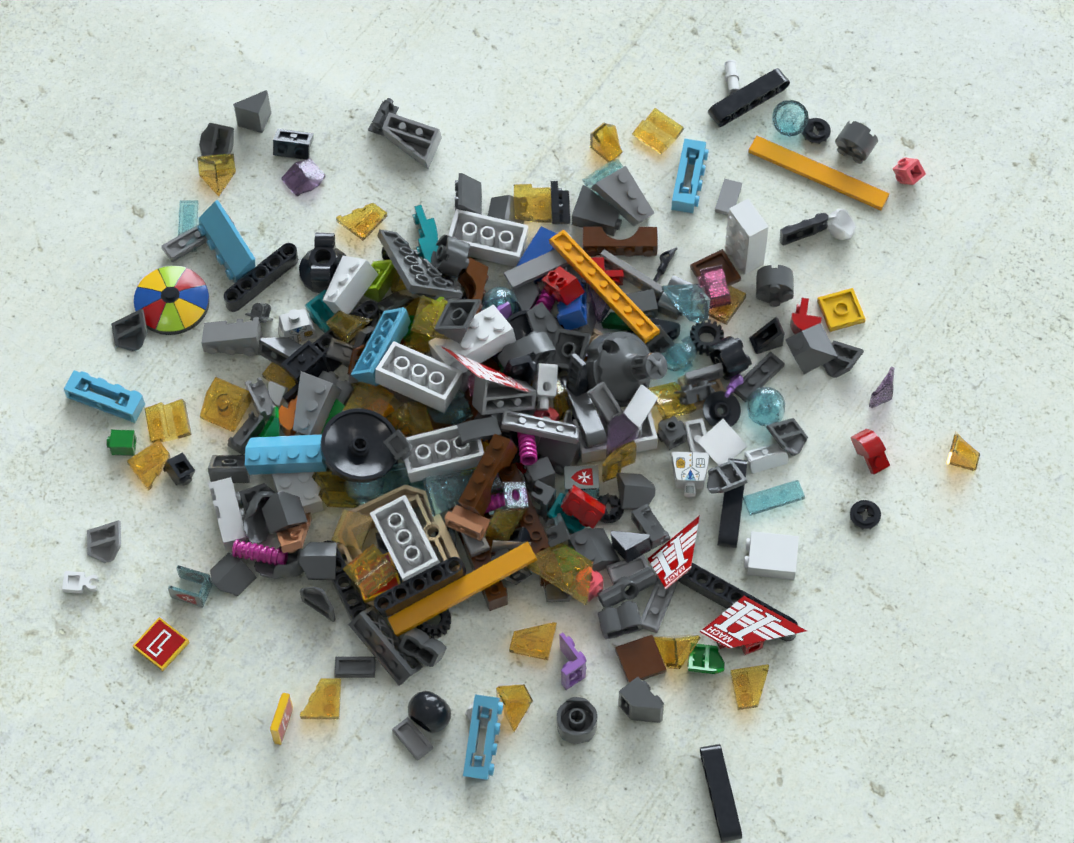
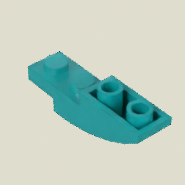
(427, 234)

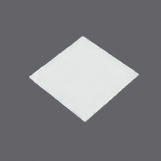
(722, 443)
(497, 545)

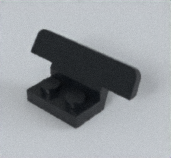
(308, 360)

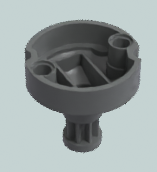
(623, 365)

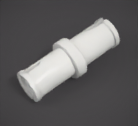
(731, 76)

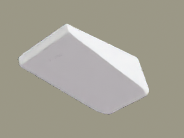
(695, 430)

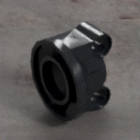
(317, 275)

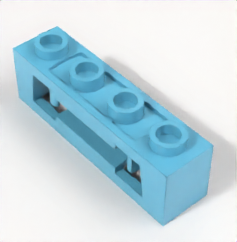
(696, 151)
(130, 401)
(490, 747)

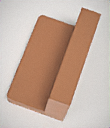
(467, 522)

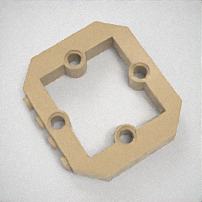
(417, 498)

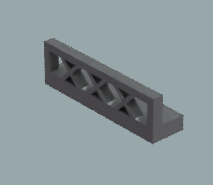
(383, 646)

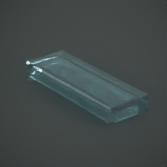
(188, 218)
(773, 497)

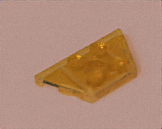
(565, 570)

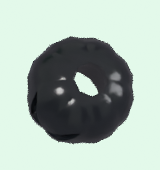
(429, 711)

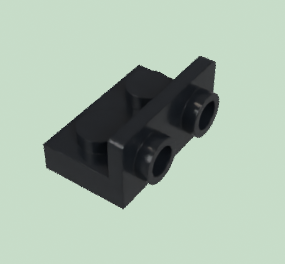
(292, 144)
(559, 204)
(521, 368)

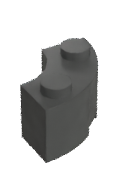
(535, 344)

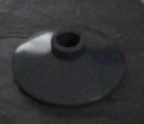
(729, 405)

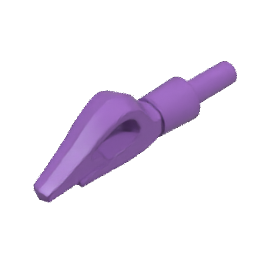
(734, 382)

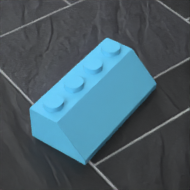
(226, 242)
(391, 327)
(284, 455)

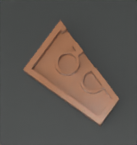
(294, 537)

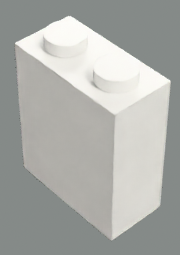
(771, 555)

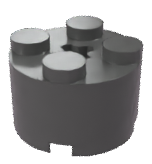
(856, 141)
(450, 256)
(774, 284)
(574, 731)

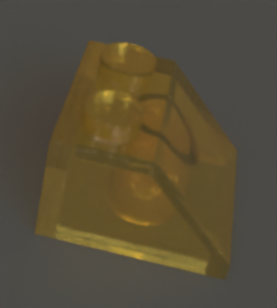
(225, 404)
(411, 419)

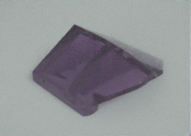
(303, 177)
(885, 390)

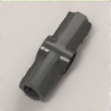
(637, 582)

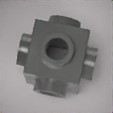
(671, 432)

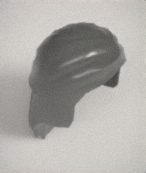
(254, 521)
(290, 569)

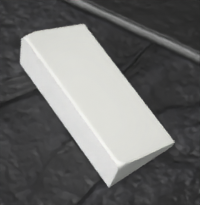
(640, 405)
(766, 457)

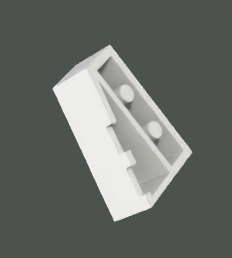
(349, 284)
(228, 513)

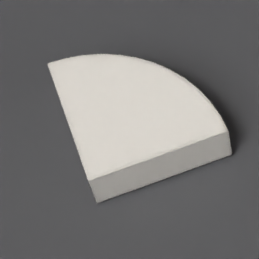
(276, 392)

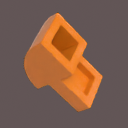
(286, 418)

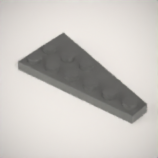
(415, 273)

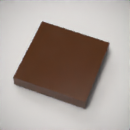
(716, 259)
(640, 659)

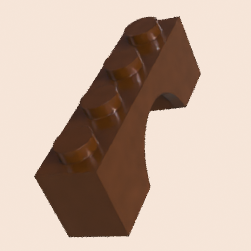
(642, 243)
(474, 280)
(478, 490)

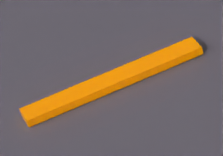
(818, 173)
(604, 286)
(462, 589)

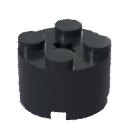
(731, 355)

